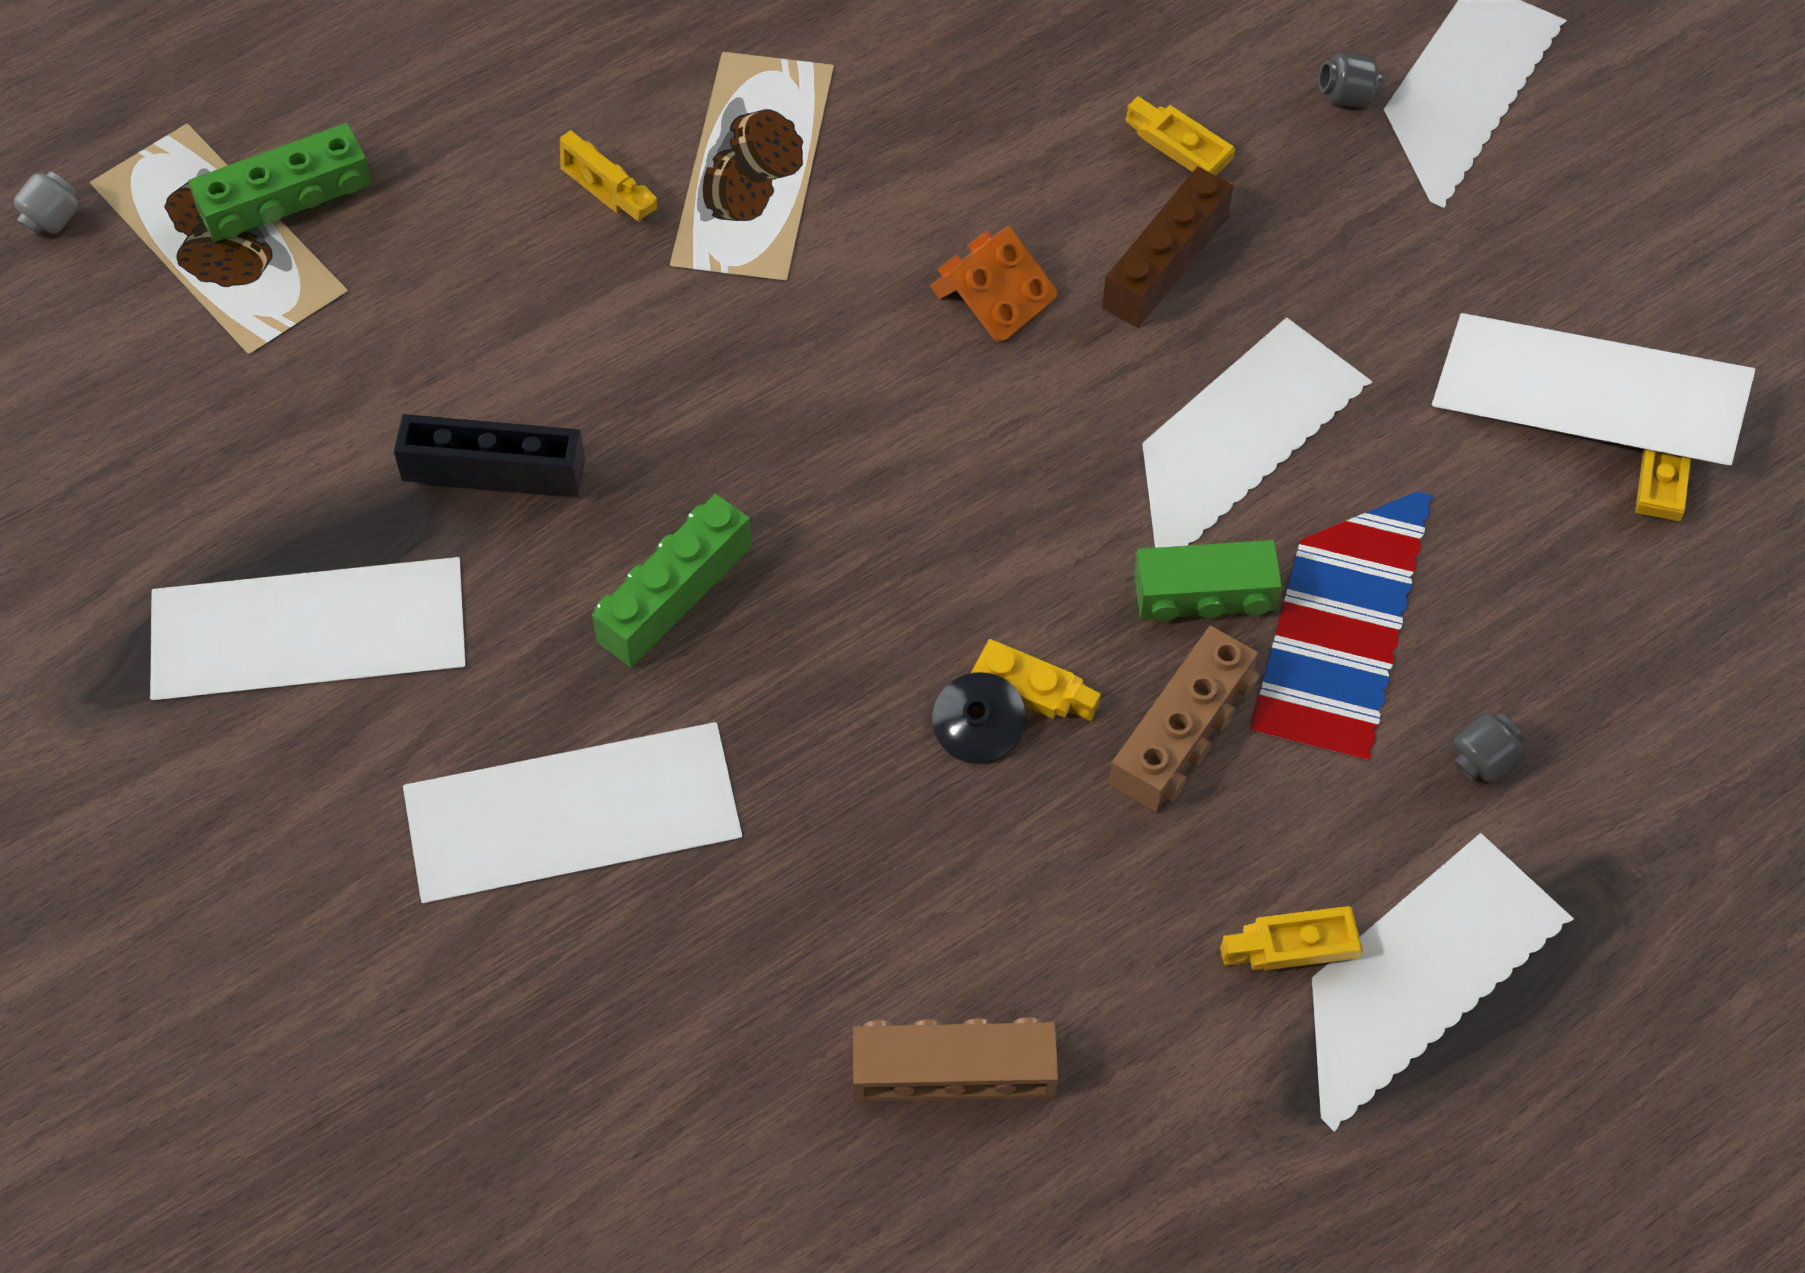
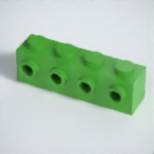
(280, 182)
(672, 580)

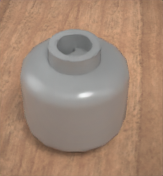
(46, 203)

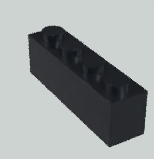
(490, 455)

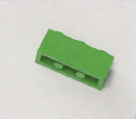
(1207, 580)

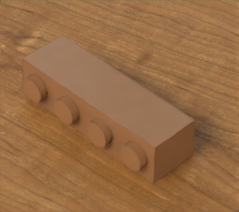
(954, 1060)

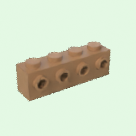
(1183, 720)

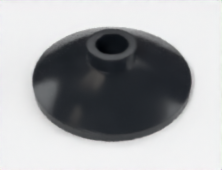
(983, 738)

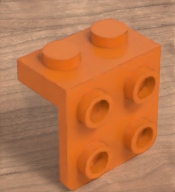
(997, 282)

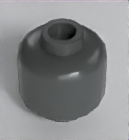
(1350, 79)
(1488, 748)

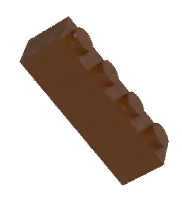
(1167, 247)

